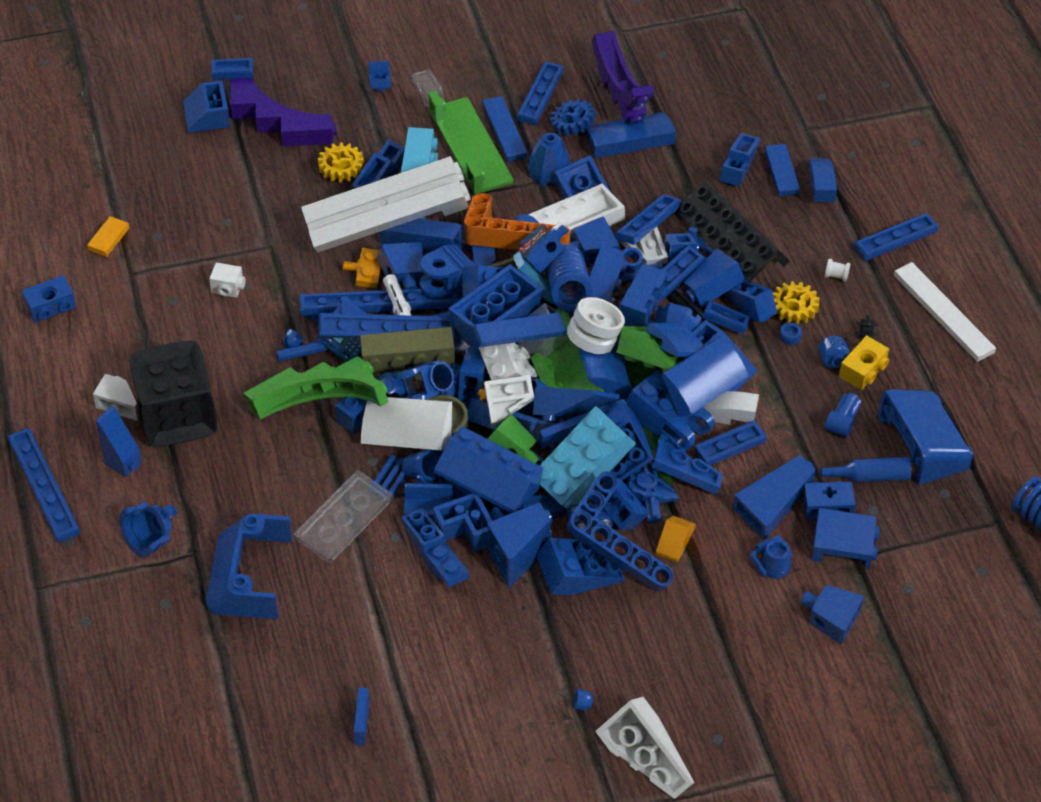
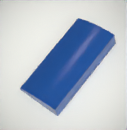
(624, 137)
(606, 371)
(704, 376)

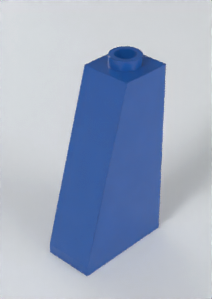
(429, 232)
(774, 495)

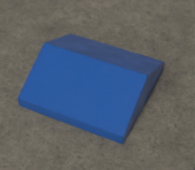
(578, 177)

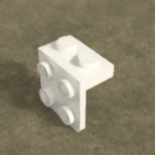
(507, 361)

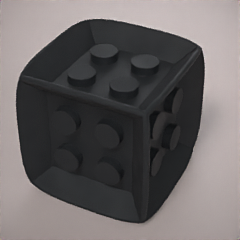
(173, 393)

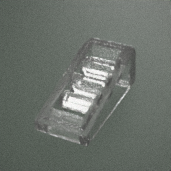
(428, 85)

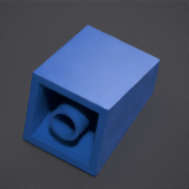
(517, 539)

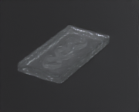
(343, 516)

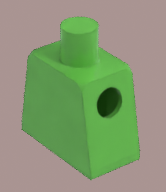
(514, 438)

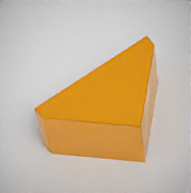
(674, 538)

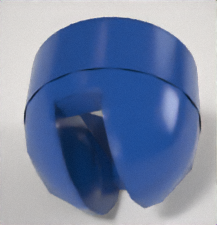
(292, 339)
(582, 700)

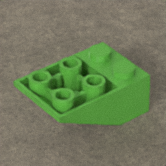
(643, 346)

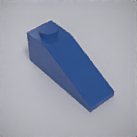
(753, 300)
(117, 444)

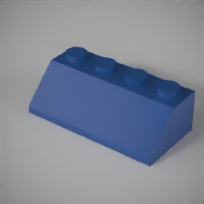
(500, 298)
(489, 470)

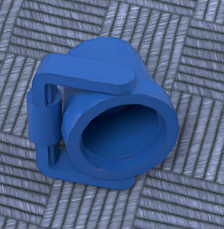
(421, 466)
(776, 558)

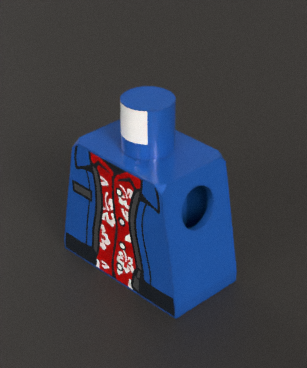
(543, 245)

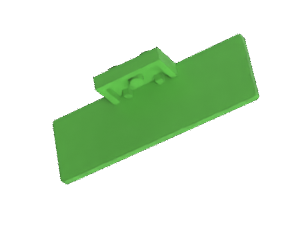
(563, 366)

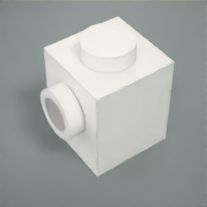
(227, 280)

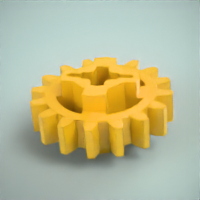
(340, 162)
(795, 302)

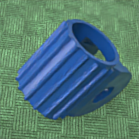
(449, 274)
(435, 375)

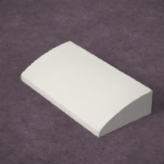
(582, 209)
(408, 423)

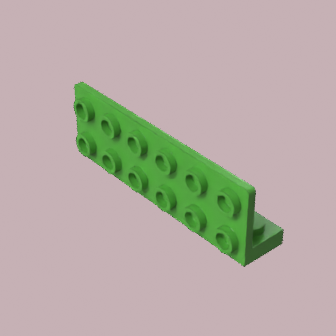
(469, 143)

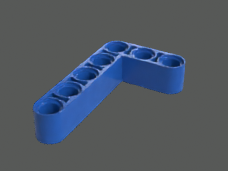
(613, 538)

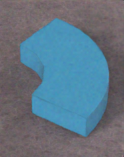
(534, 275)

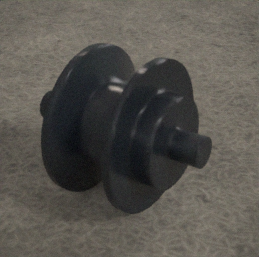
(866, 327)

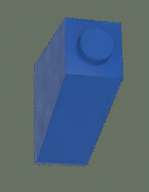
(713, 278)
(472, 376)

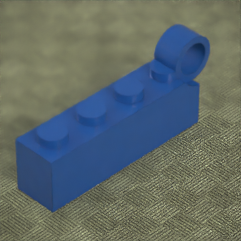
(607, 269)

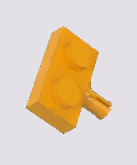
(366, 268)

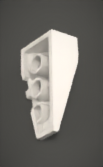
(643, 742)

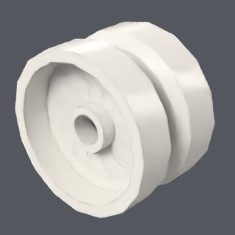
(595, 325)

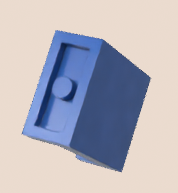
(845, 536)

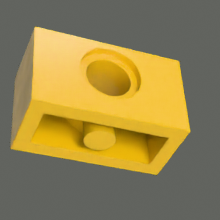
(864, 363)

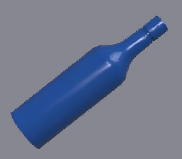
(872, 470)

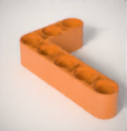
(486, 231)

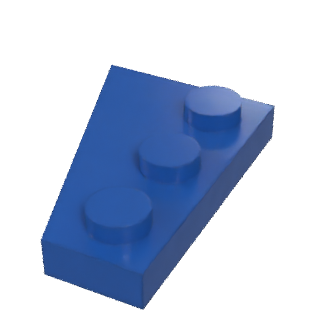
(678, 464)

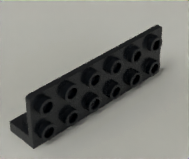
(729, 231)

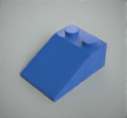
(565, 403)

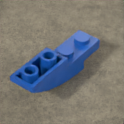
(479, 414)
(434, 549)

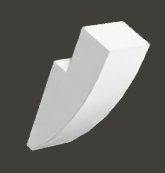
(734, 406)

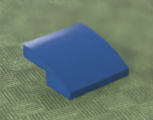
(675, 338)

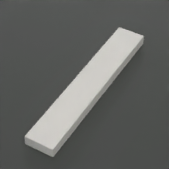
(944, 312)

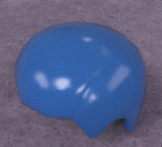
(394, 388)

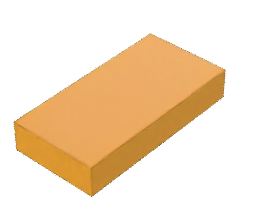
(108, 236)

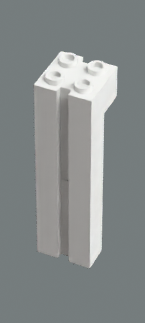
(387, 204)

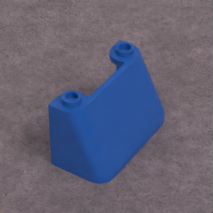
(927, 433)

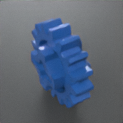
(572, 117)

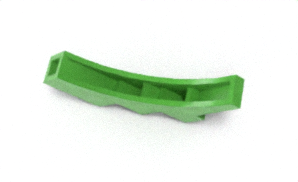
(291, 388)

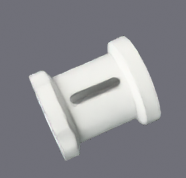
(837, 270)

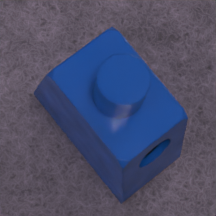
(590, 238)
(403, 262)
(833, 611)

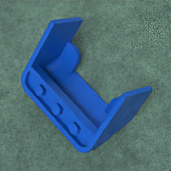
(232, 592)

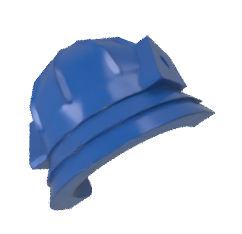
(146, 527)

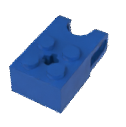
(658, 414)

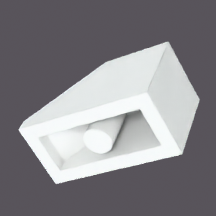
(116, 393)

